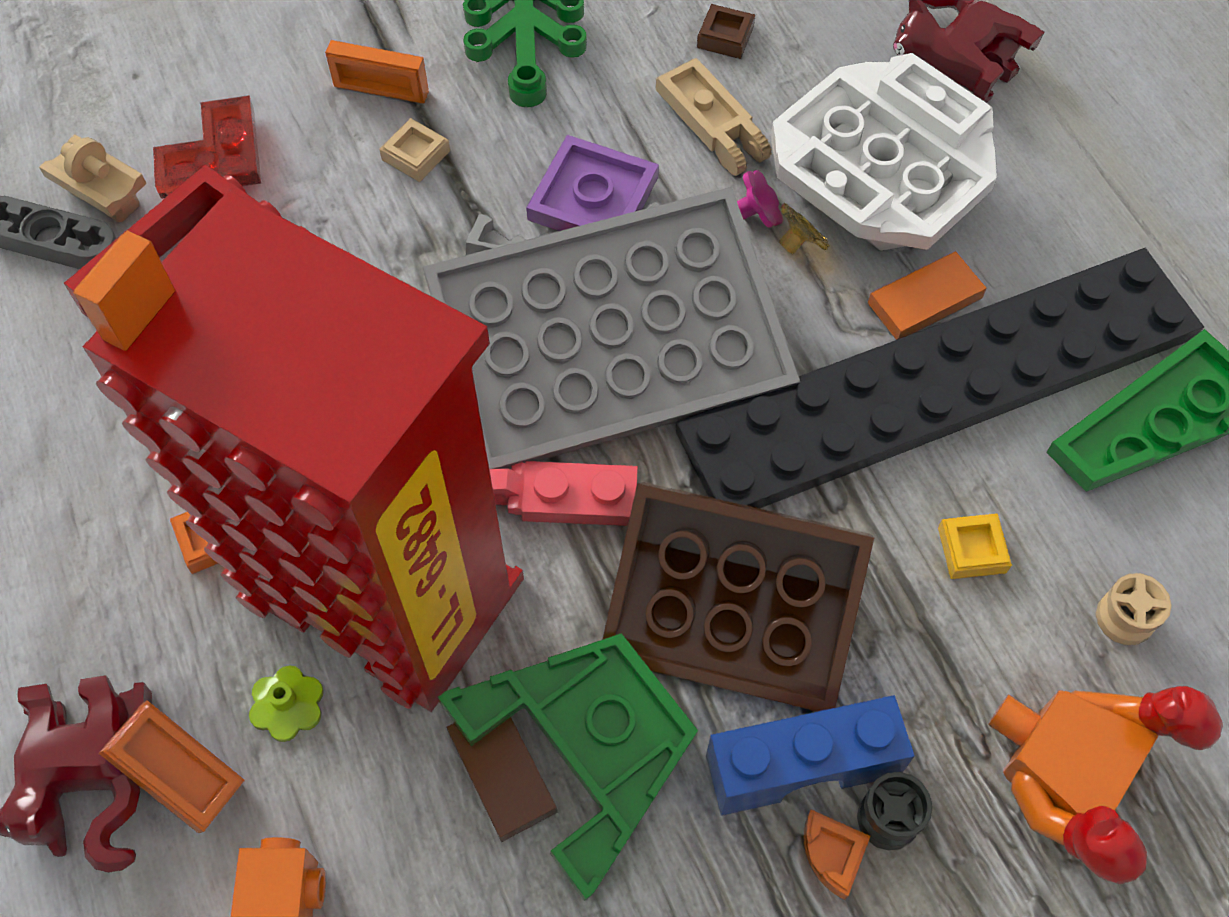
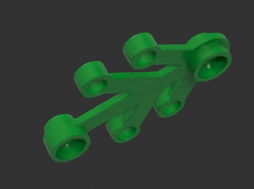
(526, 80)

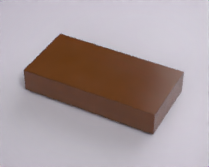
(505, 779)

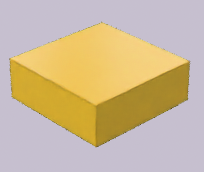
(974, 546)

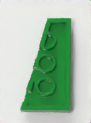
(1153, 418)

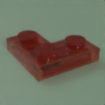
(226, 147)

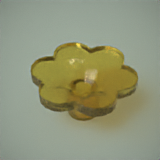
(800, 231)

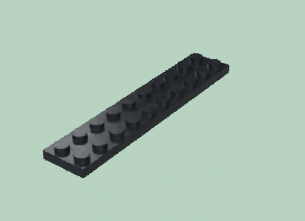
(937, 381)

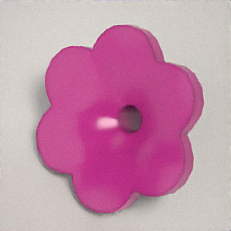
(760, 199)

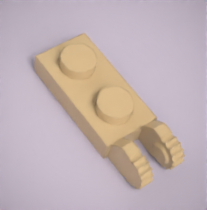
(713, 115)

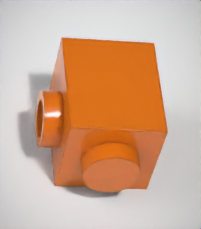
(277, 881)

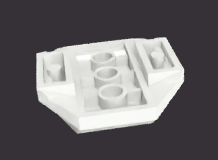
(888, 151)

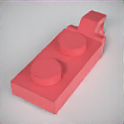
(567, 492)

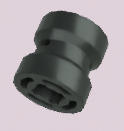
(903, 801)

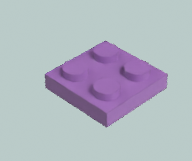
(590, 185)

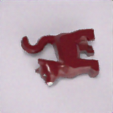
(973, 48)
(67, 759)

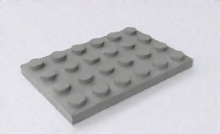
(616, 327)

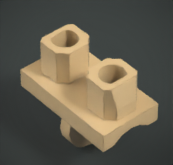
(95, 177)

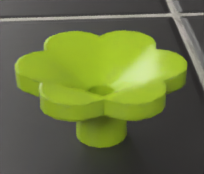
(291, 713)

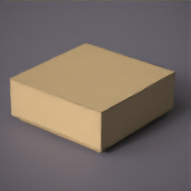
(415, 150)

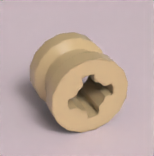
(1144, 598)

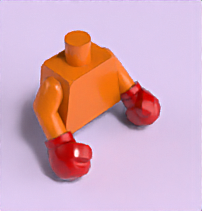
(1082, 759)

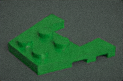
(608, 726)

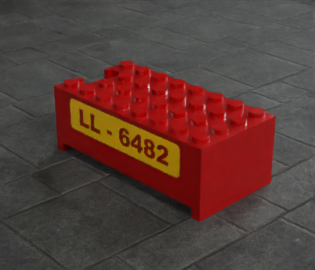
(322, 443)

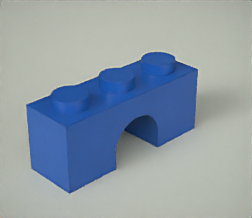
(774, 758)

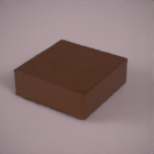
(725, 31)

